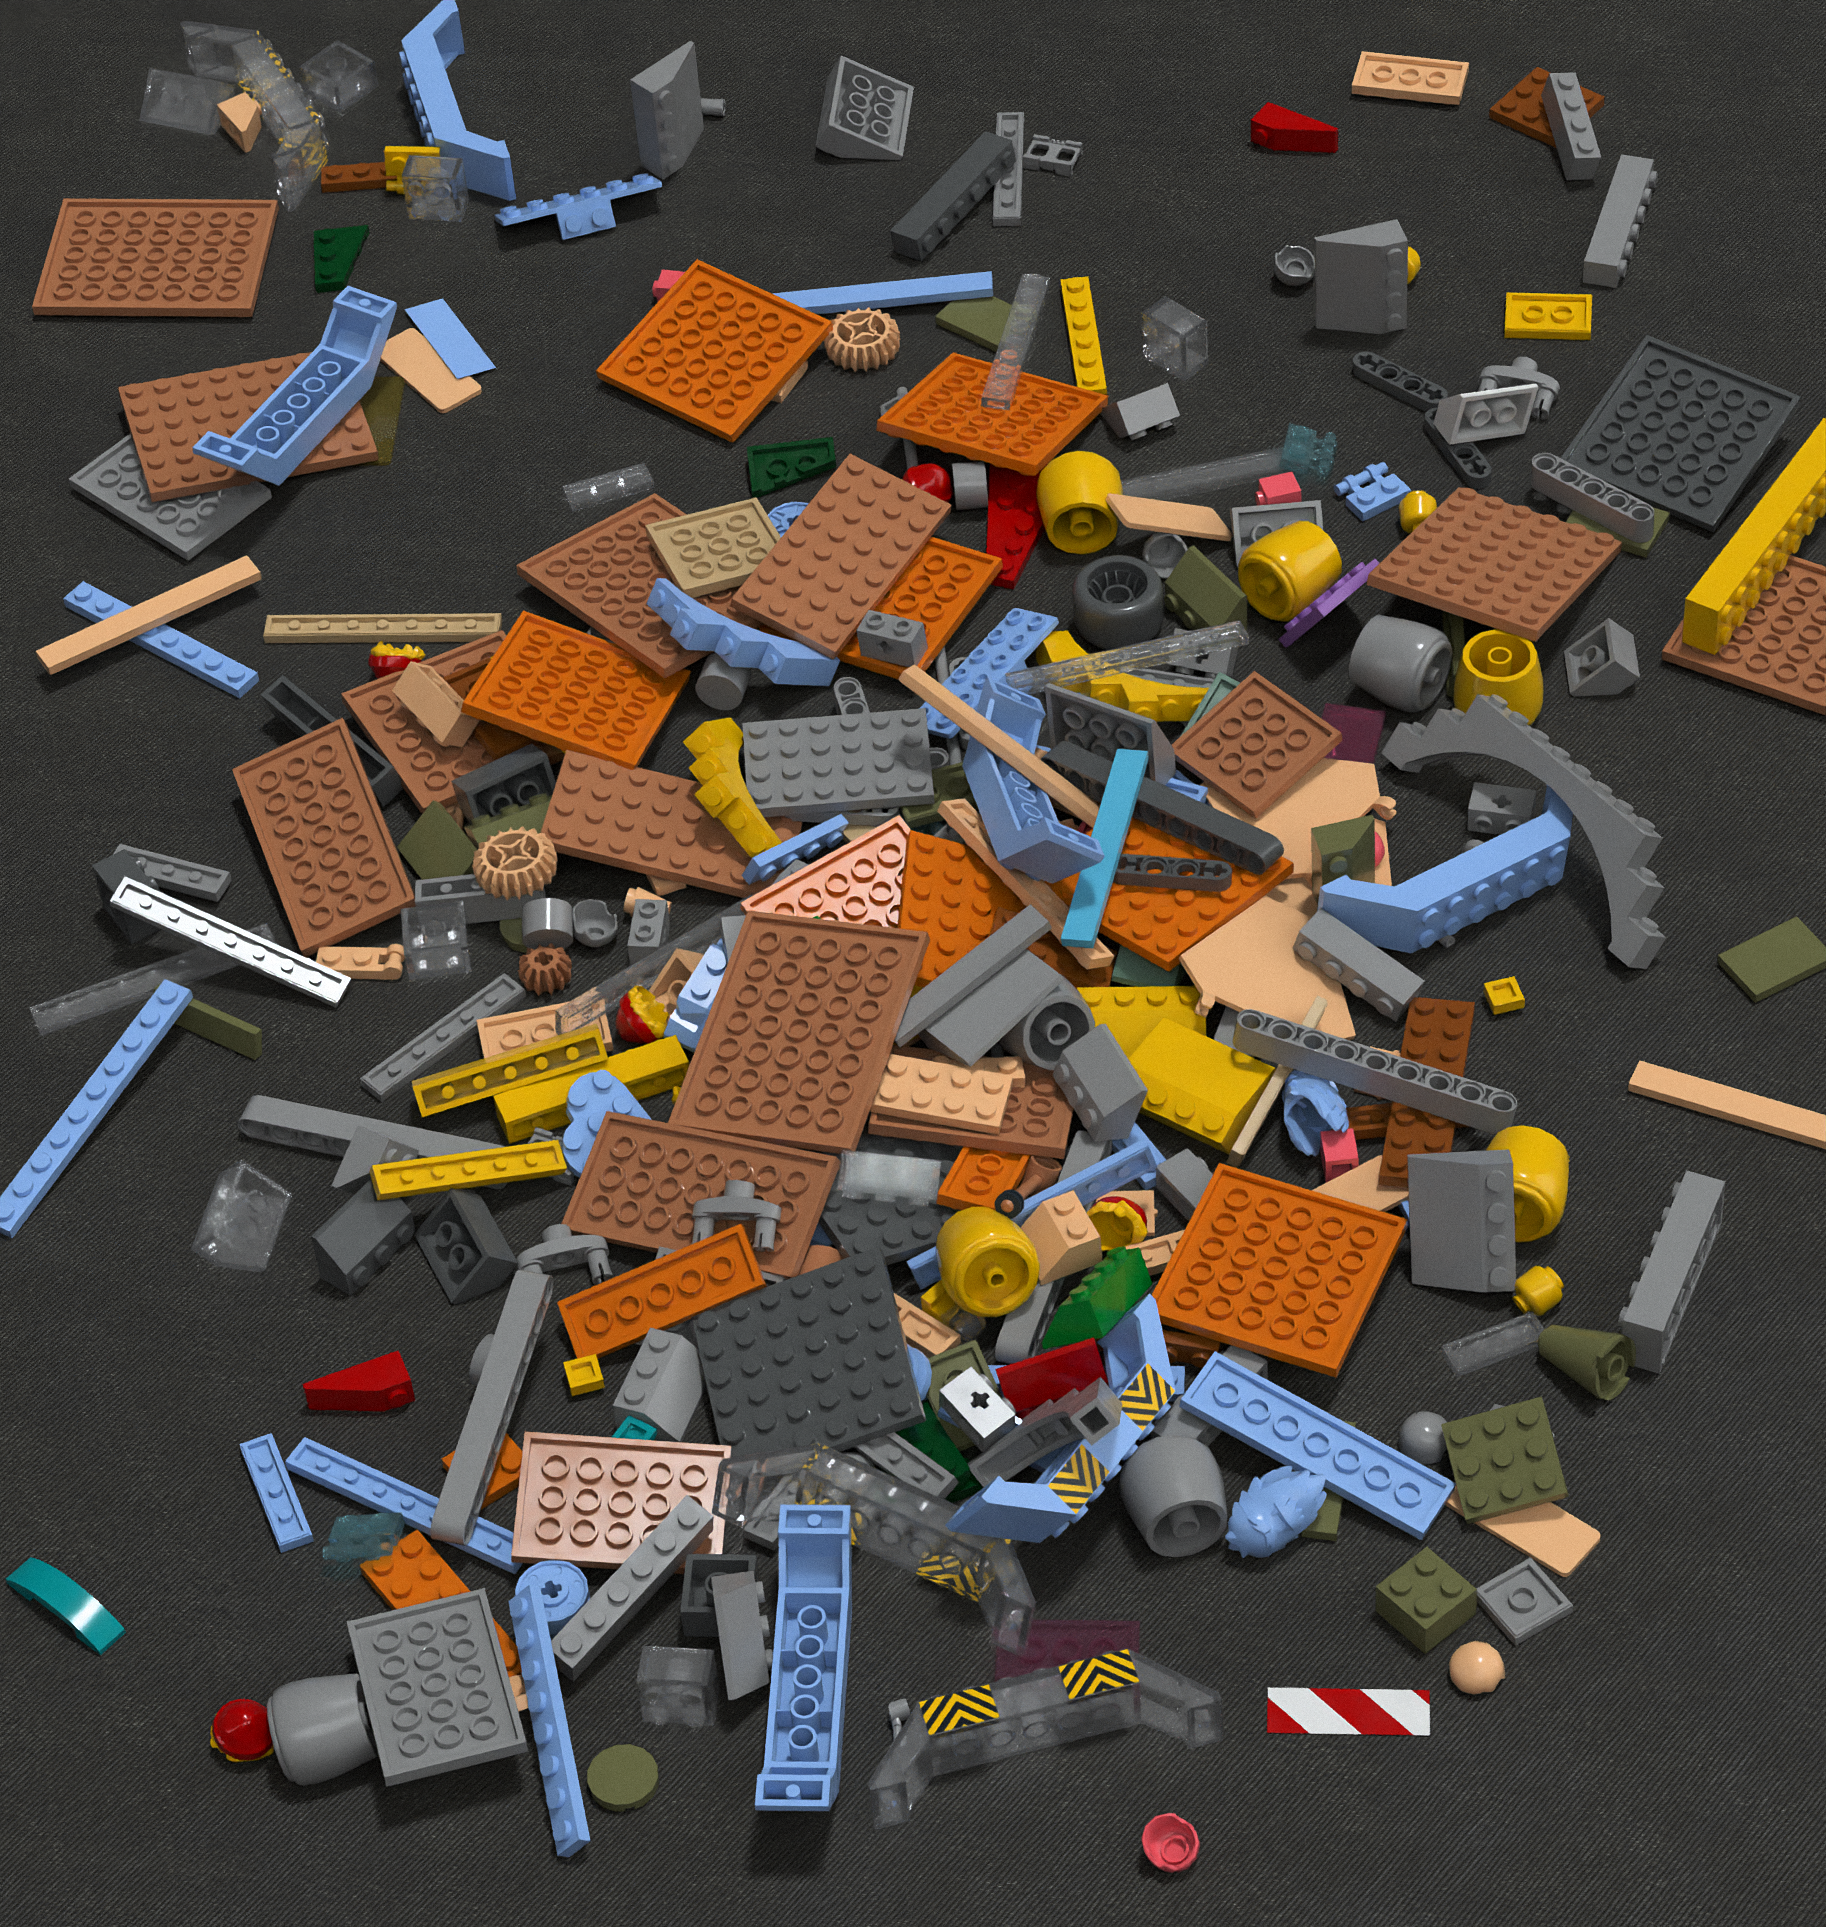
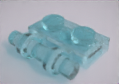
(1298, 450)
(364, 1536)

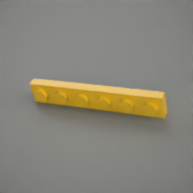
(1083, 334)
(467, 1169)

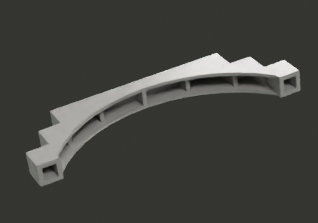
(1617, 835)

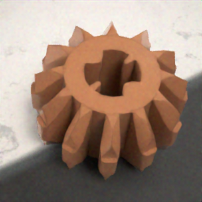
(545, 969)

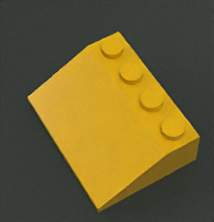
(1136, 1011)
(1198, 1084)

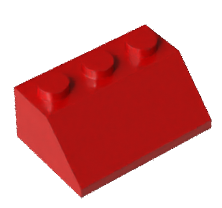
(1050, 1375)

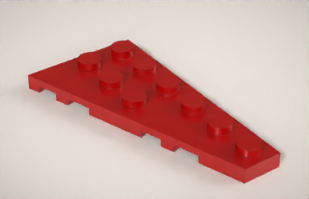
(1012, 522)

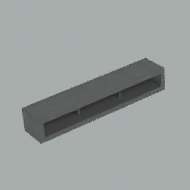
(953, 196)
(305, 716)

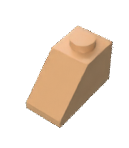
(241, 119)

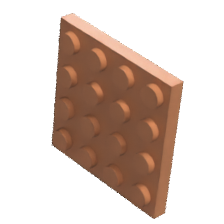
(1255, 744)

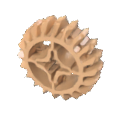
(862, 339)
(515, 863)

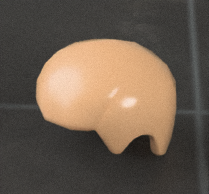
(1476, 1668)

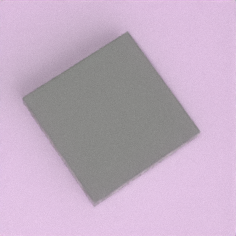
(1523, 1601)

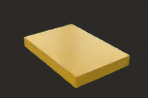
(1548, 316)

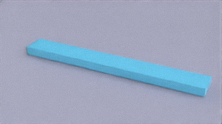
(1110, 831)

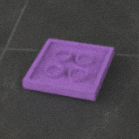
(1327, 602)

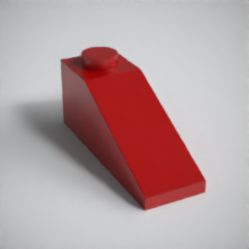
(1290, 131)
(363, 1387)

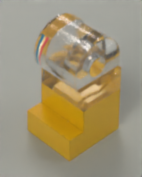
(945, 1310)

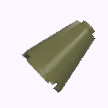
(1590, 1357)

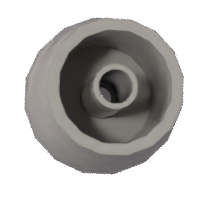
(1401, 662)
(1050, 1027)
(1174, 1495)
(320, 1728)

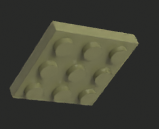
(1504, 1460)

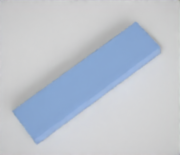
(276, 1493)

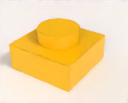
(1504, 995)
(583, 1375)

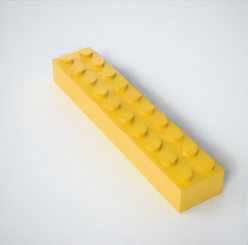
(1758, 548)

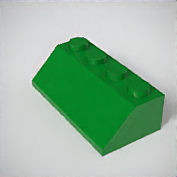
(1100, 1298)

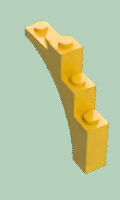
(1122, 690)
(724, 790)

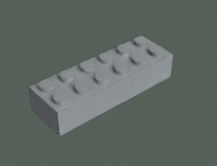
(1672, 1268)

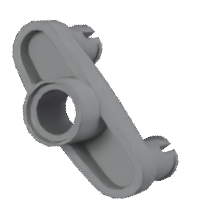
(1522, 373)
(737, 1204)
(564, 1250)

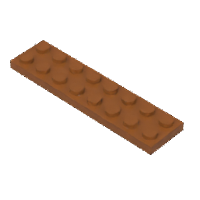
(1438, 1037)

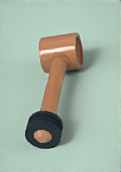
(1039, 1175)

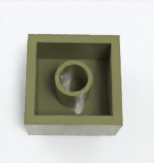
(1426, 1600)

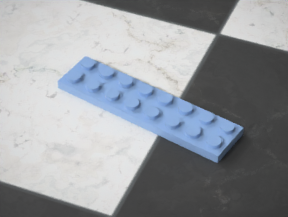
(1318, 1442)

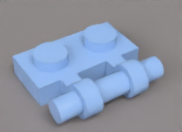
(1374, 498)

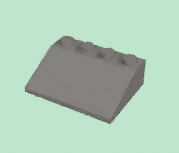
(668, 111)
(863, 113)
(1362, 279)
(1106, 728)
(991, 1009)
(1462, 1220)

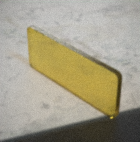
(382, 411)

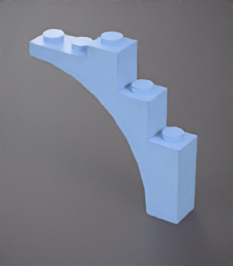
(738, 645)

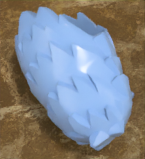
(1311, 1107)
(1274, 1511)

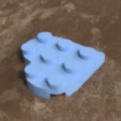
(586, 1108)

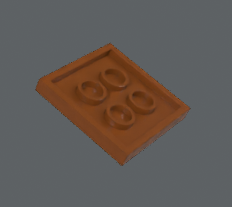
(1525, 111)

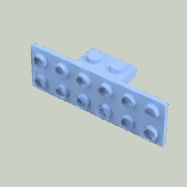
(581, 212)
(997, 654)

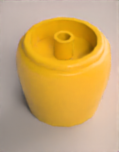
(1078, 484)
(1289, 570)
(1500, 666)
(1538, 1179)
(986, 1262)

